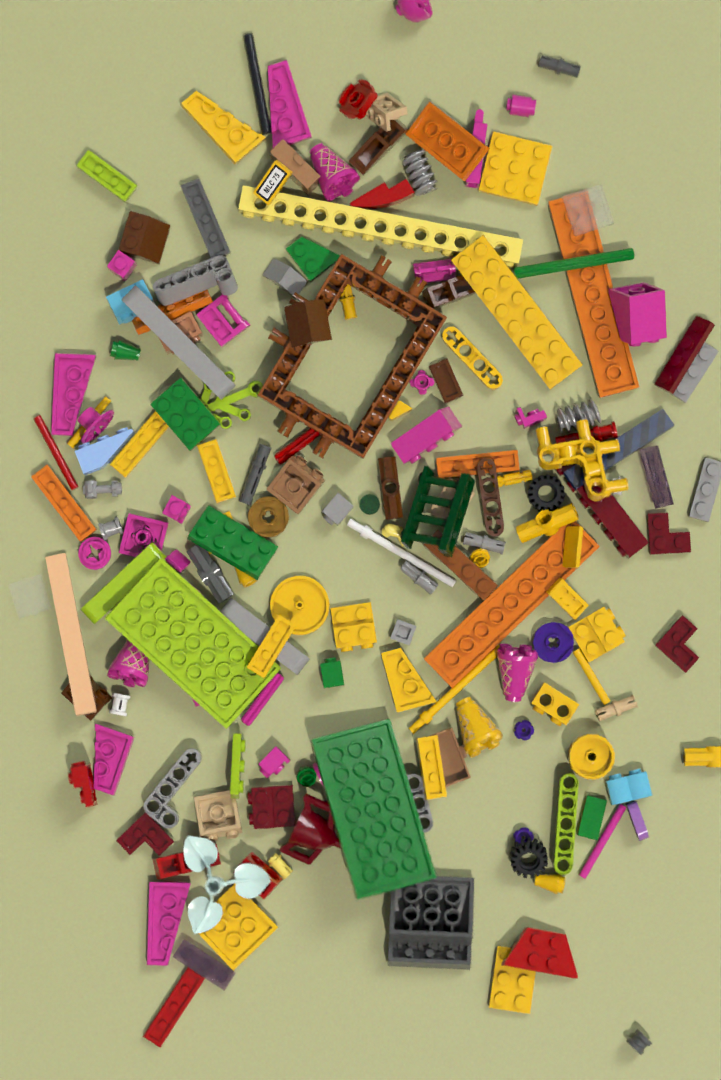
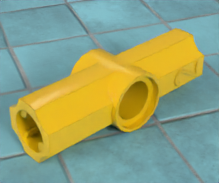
(547, 522)
(706, 756)

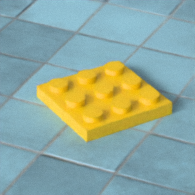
(515, 168)
(240, 930)

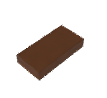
(446, 381)

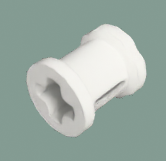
(123, 704)

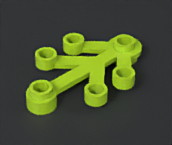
(224, 403)

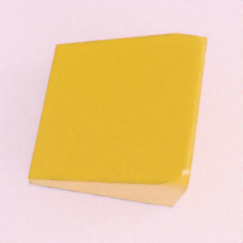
(399, 410)

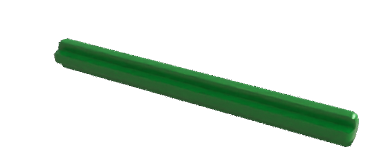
(574, 263)

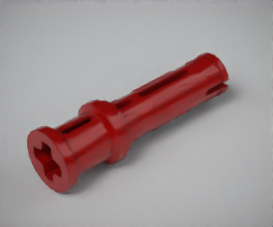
(599, 433)

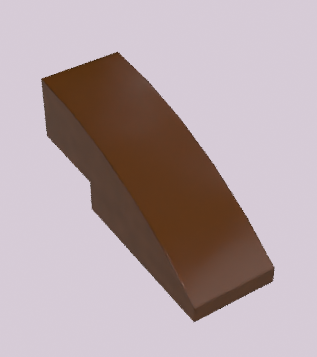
(377, 146)
(447, 292)

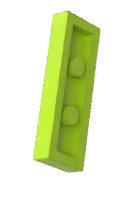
(106, 176)
(238, 766)

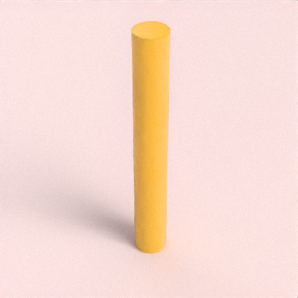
(80, 432)
(591, 676)

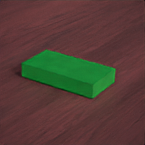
(592, 817)

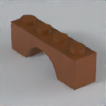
(465, 570)

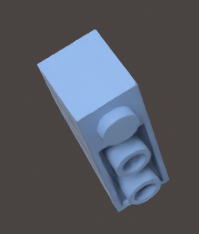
(98, 455)

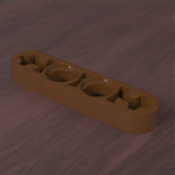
(490, 496)

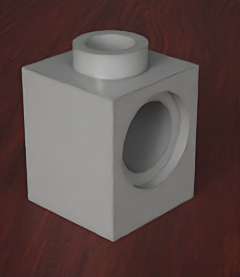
(337, 510)

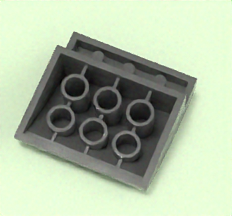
(432, 924)

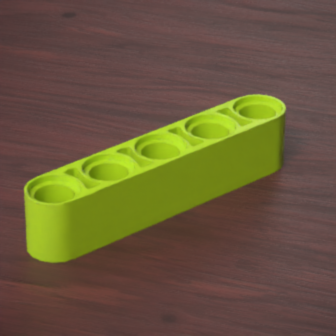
(121, 583)
(560, 833)

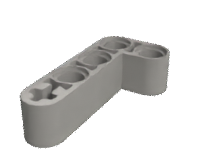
(195, 280)
(175, 784)

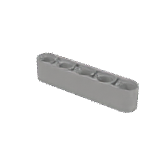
(257, 630)

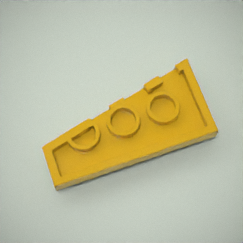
(226, 131)

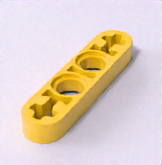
(474, 356)

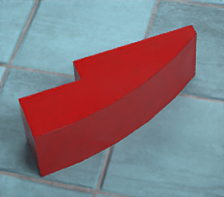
(384, 197)
(174, 865)

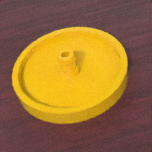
(300, 602)

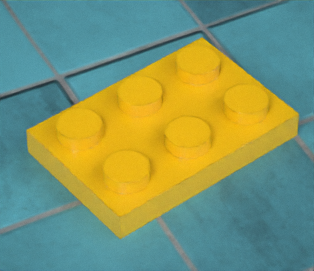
(511, 986)

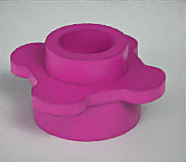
(422, 377)

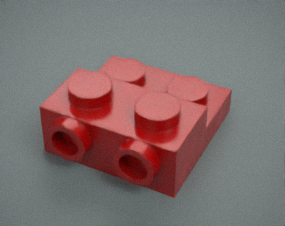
(82, 776)

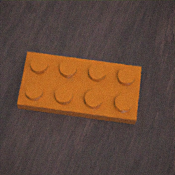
(447, 141)

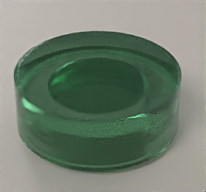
(369, 504)

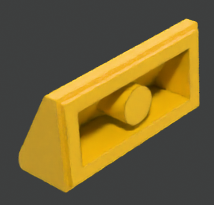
(572, 547)

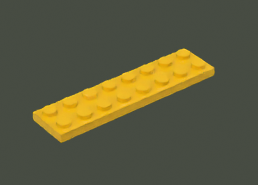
(516, 312)

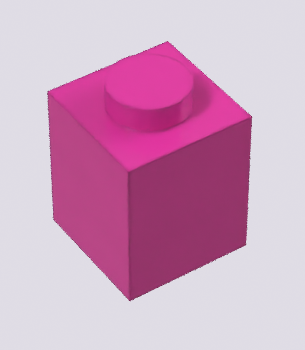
(121, 265)

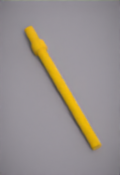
(426, 716)

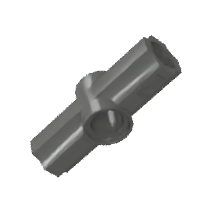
(210, 573)

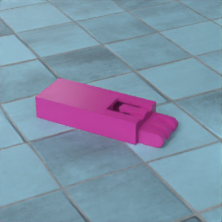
(479, 132)

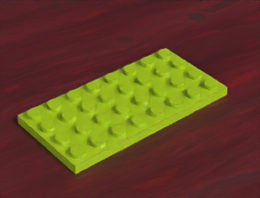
(190, 642)

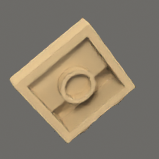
(218, 816)

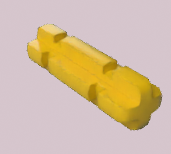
(514, 478)

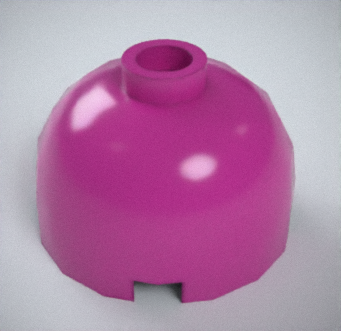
(414, 9)

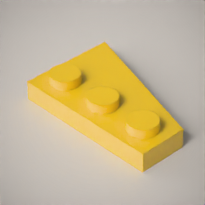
(405, 683)

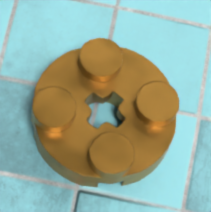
(259, 509)

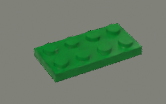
(232, 542)

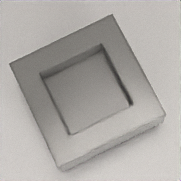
(403, 632)

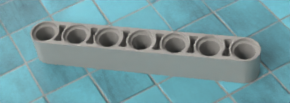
(178, 342)

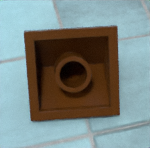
(307, 322)

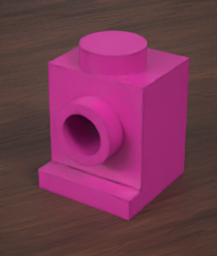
(176, 509)
(273, 762)

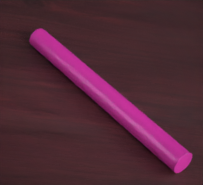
(602, 841)

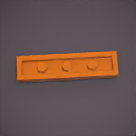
(177, 309)
(455, 465)
(64, 503)

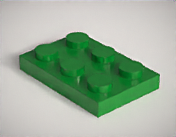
(185, 414)

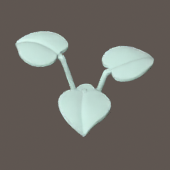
(249, 882)

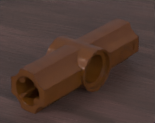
(389, 474)

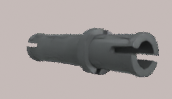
(255, 473)

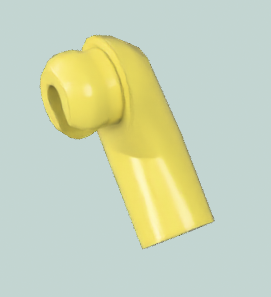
(392, 530)

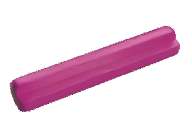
(262, 699)

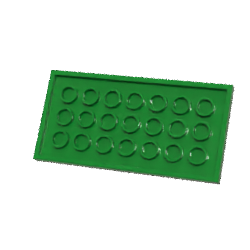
(373, 809)

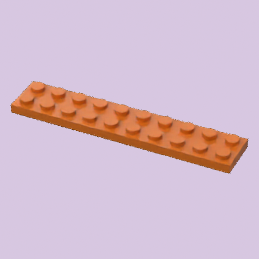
(590, 288)
(504, 608)

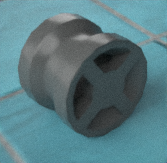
(639, 1042)

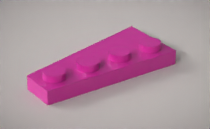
(287, 114)
(70, 385)
(164, 917)

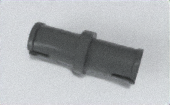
(559, 66)

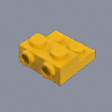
(353, 626)
(597, 634)

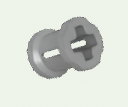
(110, 528)

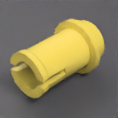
(279, 865)

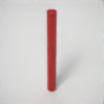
(55, 452)

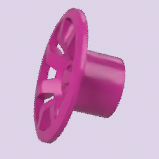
(92, 420)

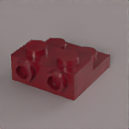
(272, 807)

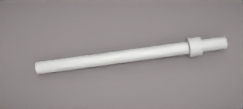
(366, 532)

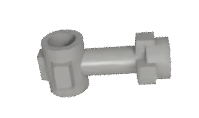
(91, 489)

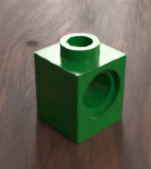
(332, 673)

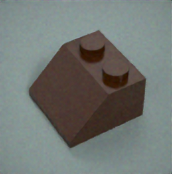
(144, 237)

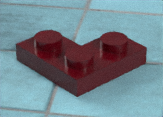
(663, 541)
(674, 646)
(147, 831)

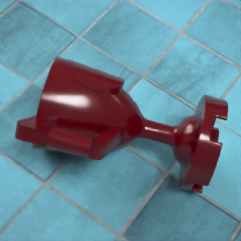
(311, 832)

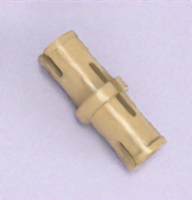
(616, 708)

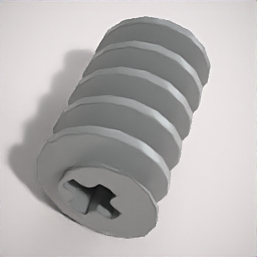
(419, 173)
(570, 417)

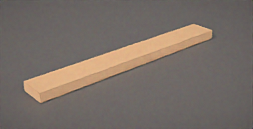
(71, 634)

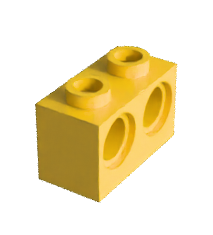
(557, 699)

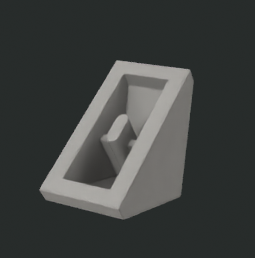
(285, 277)

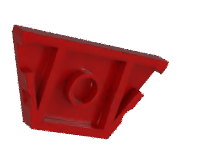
(542, 953)

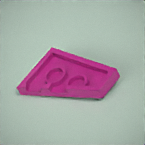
(110, 758)

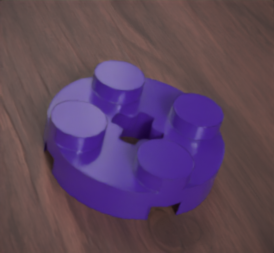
(565, 642)

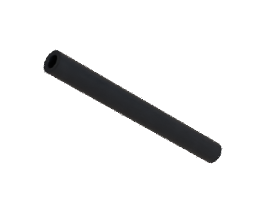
(257, 84)

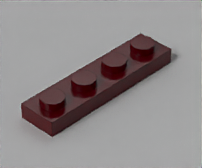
(684, 354)

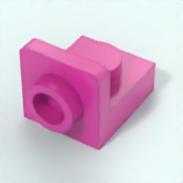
(534, 417)

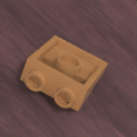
(296, 483)

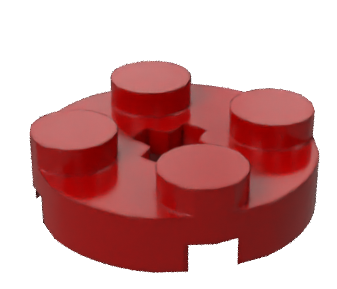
(366, 96)

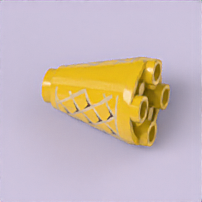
(476, 728)

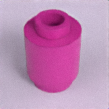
(521, 106)

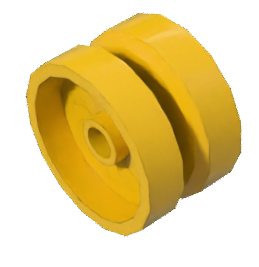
(602, 761)

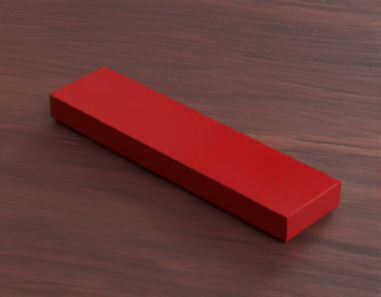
(174, 1007)

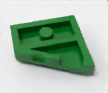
(311, 257)

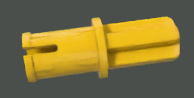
(348, 303)

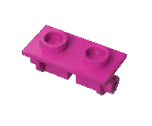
(435, 270)

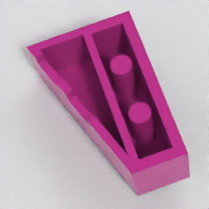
(426, 435)

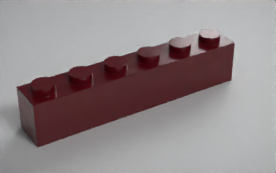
(612, 517)

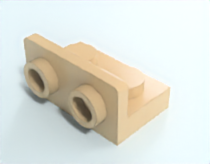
(384, 110)

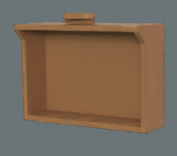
(302, 173)
(452, 757)

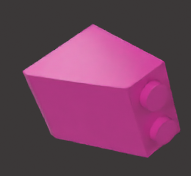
(639, 313)

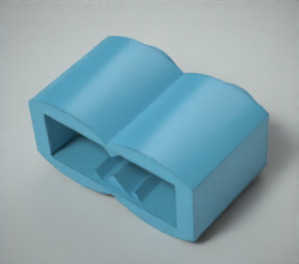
(628, 787)

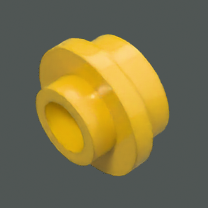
(480, 557)

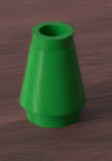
(124, 351)

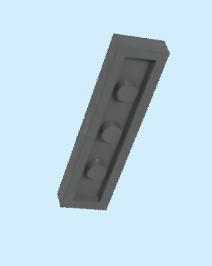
(205, 218)

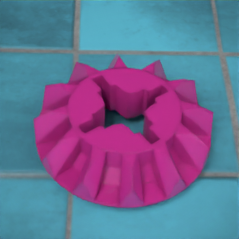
(85, 551)

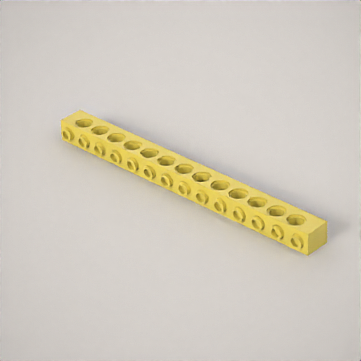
(372, 218)

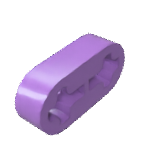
(637, 820)

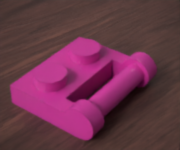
(218, 325)

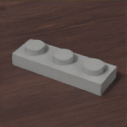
(695, 372)
(706, 490)

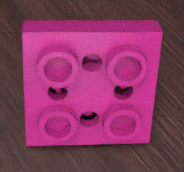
(135, 524)

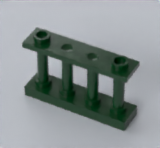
(452, 523)

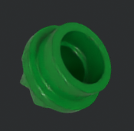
(306, 776)

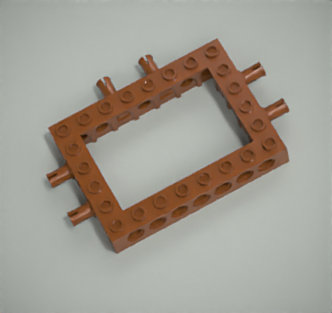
(404, 304)

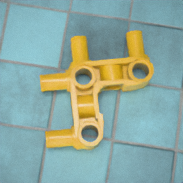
(572, 453)

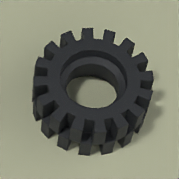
(555, 484)
(532, 867)

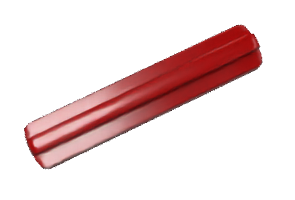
(296, 445)

